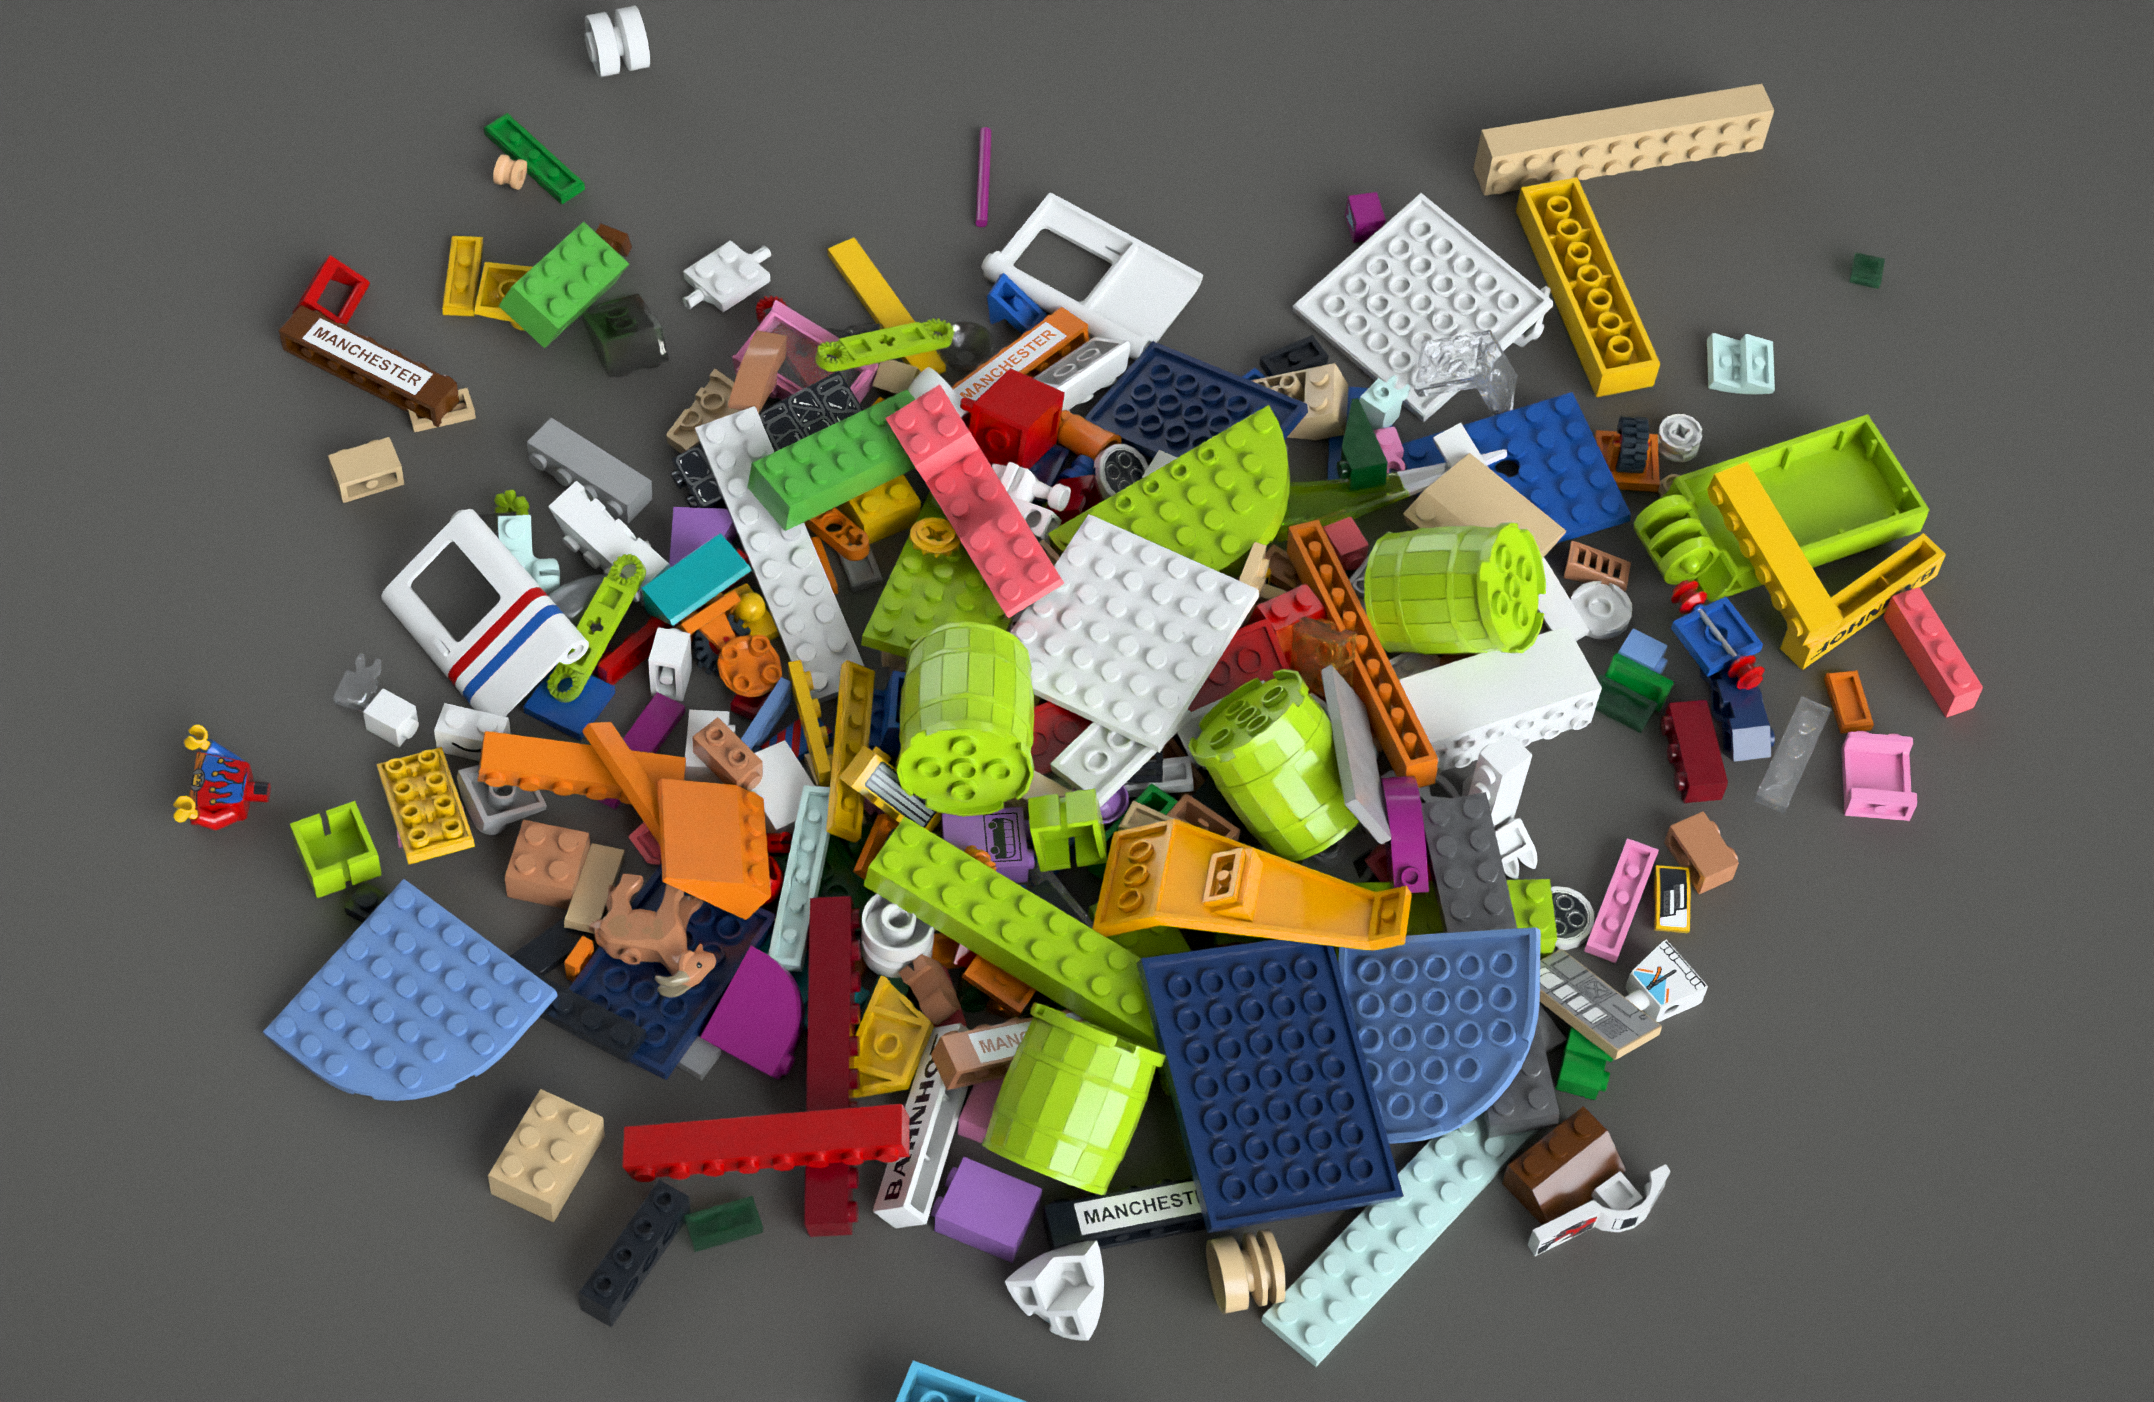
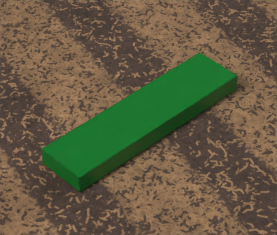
(541, 163)

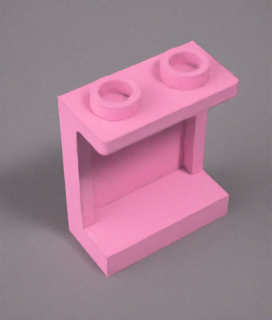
(1877, 776)

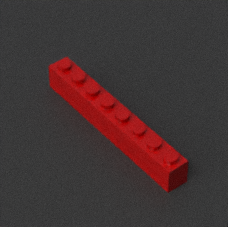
(766, 1142)

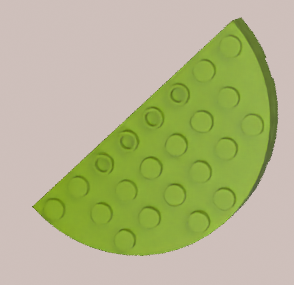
(1207, 500)

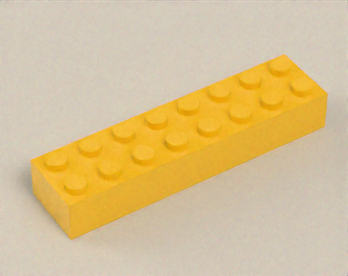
(1587, 287)

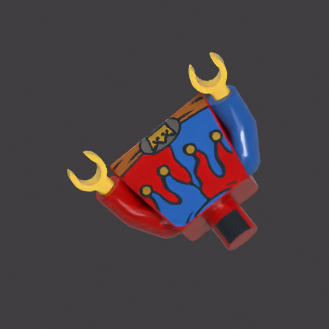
(219, 786)

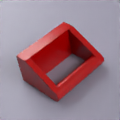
(337, 271)

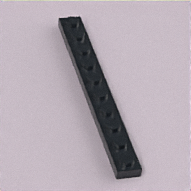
(567, 1010)

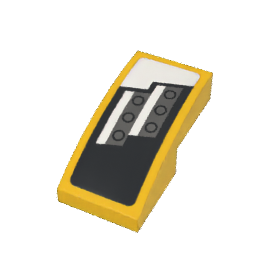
(1672, 899)

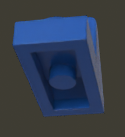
(1011, 303)

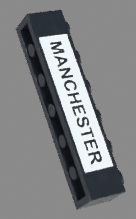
(1125, 1215)

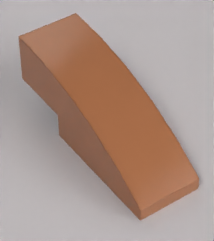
(758, 371)

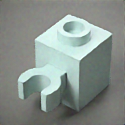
(1383, 402)

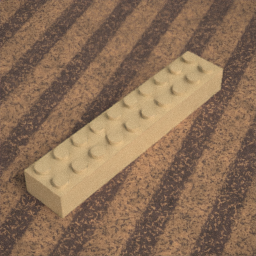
(1623, 139)

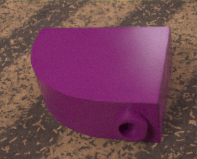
(1407, 848)
(759, 1015)

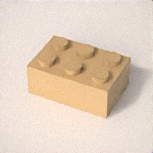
(546, 1155)

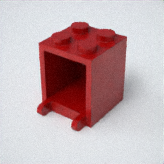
(1015, 419)

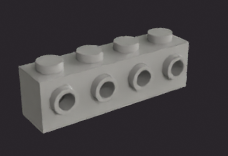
(603, 476)

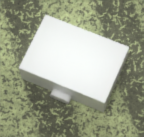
(781, 787)

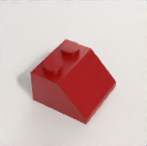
(1286, 611)

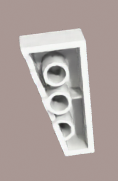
(602, 538)

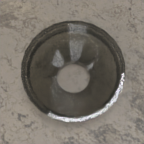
(970, 338)

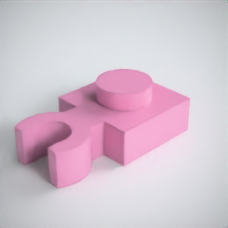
(1391, 447)

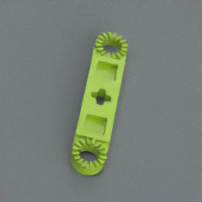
(896, 343)
(608, 607)

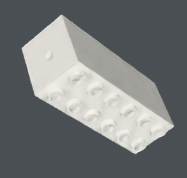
(1497, 693)

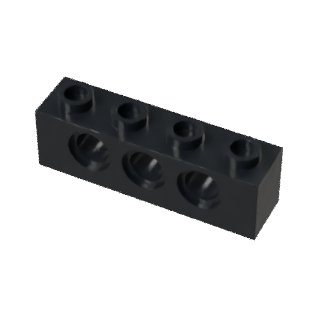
(634, 1253)

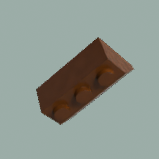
(1564, 1167)

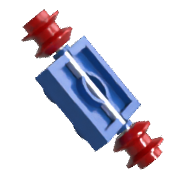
(1716, 635)

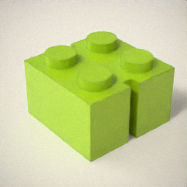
(1057, 819)
(338, 856)

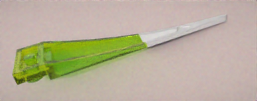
(1332, 501)

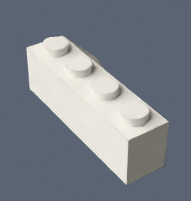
(1501, 775)

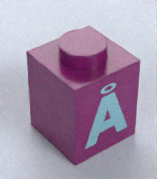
(1364, 216)

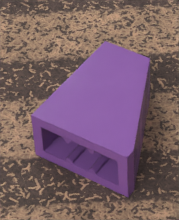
(696, 527)

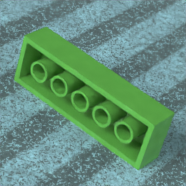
(831, 465)

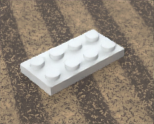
(1104, 760)

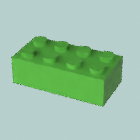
(563, 284)

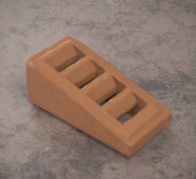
(1590, 555)

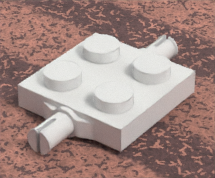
(726, 276)

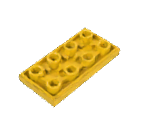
(425, 805)

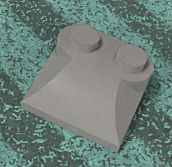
(496, 806)

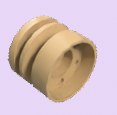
(1253, 1269)

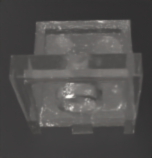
(1475, 364)

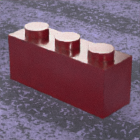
(1694, 751)

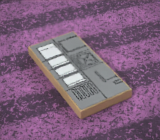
(1593, 1006)

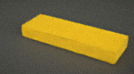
(462, 276)

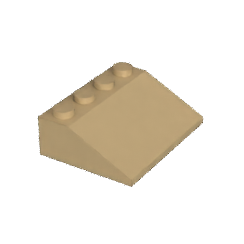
(1479, 497)

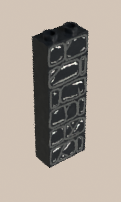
(784, 423)

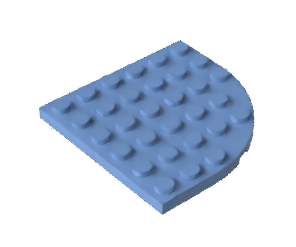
(409, 1004)
(1443, 1023)

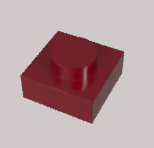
(748, 706)

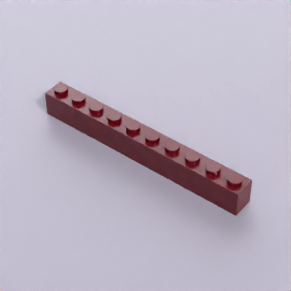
(832, 1053)

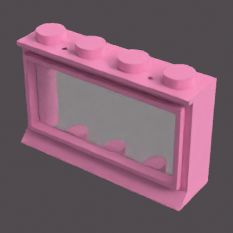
(799, 366)

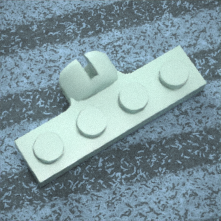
(516, 535)

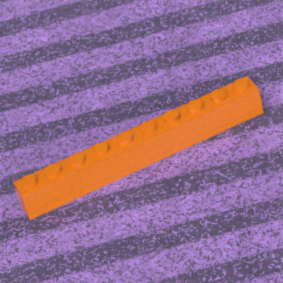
(1374, 676)

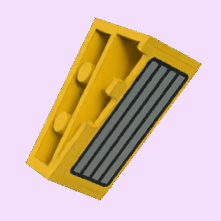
(879, 783)

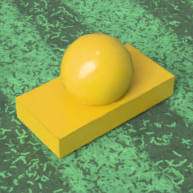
(754, 613)

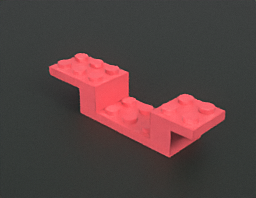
(974, 501)

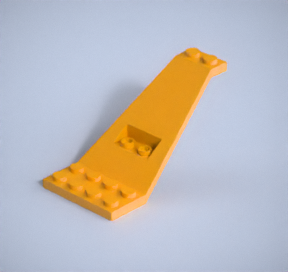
(1211, 883)

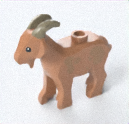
(653, 935)

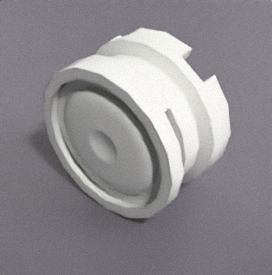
(1679, 438)

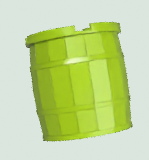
(1455, 590)
(966, 719)
(1276, 765)
(1071, 1100)

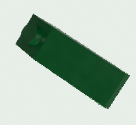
(1362, 458)

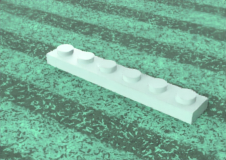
(801, 879)

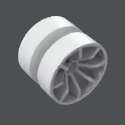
(608, 43)
(892, 937)

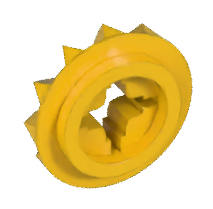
(938, 529)

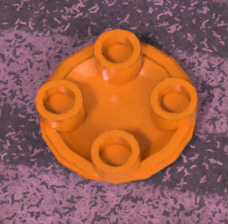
(749, 665)

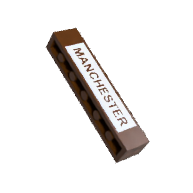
(369, 365)

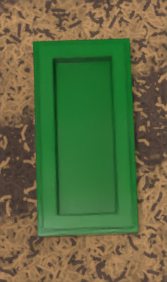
(1639, 679)

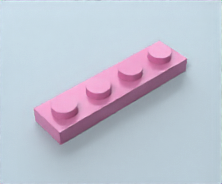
(1621, 900)

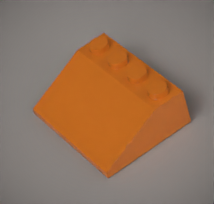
(714, 844)

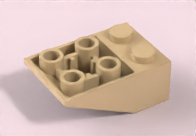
(1325, 395)

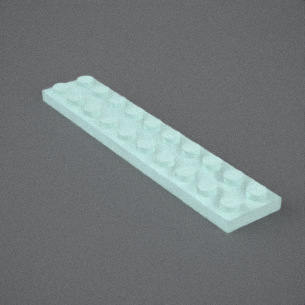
(1389, 1238)

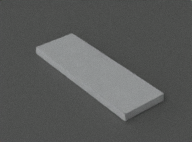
(1355, 755)

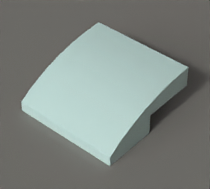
(1740, 365)

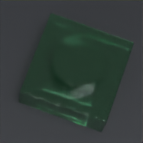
(1867, 270)

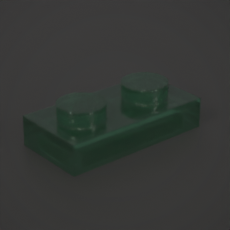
(1624, 704)
(723, 1224)

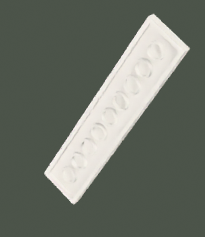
(781, 560)

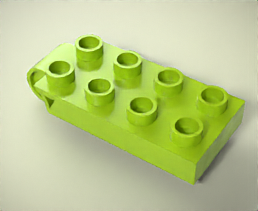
(1831, 487)

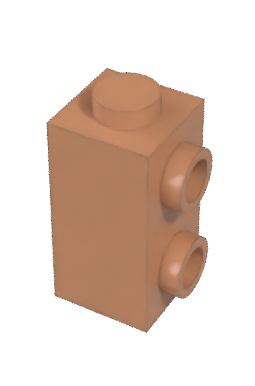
(727, 755)

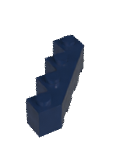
(1743, 718)

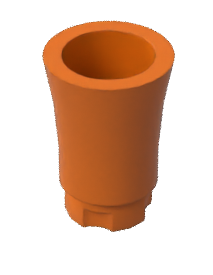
(1083, 436)

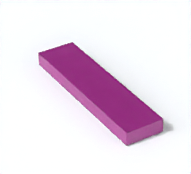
(651, 729)

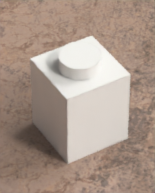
(391, 718)

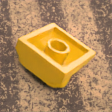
(494, 285)

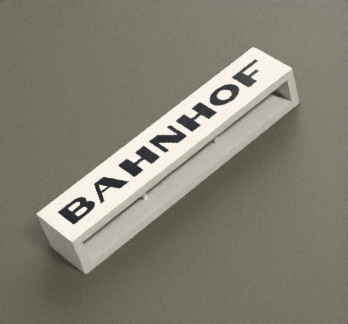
(933, 1116)

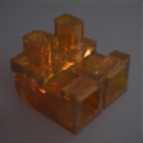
(1319, 645)

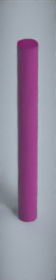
(983, 177)

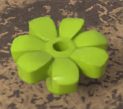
(510, 503)

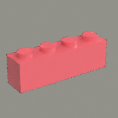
(1932, 652)

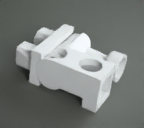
(1023, 488)

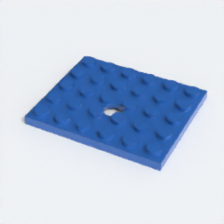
(1556, 461)

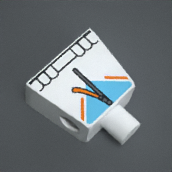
(1664, 984)

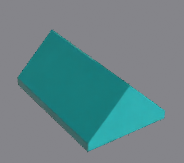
(694, 580)

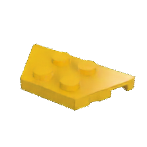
(890, 1041)

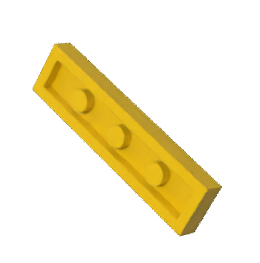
(808, 712)

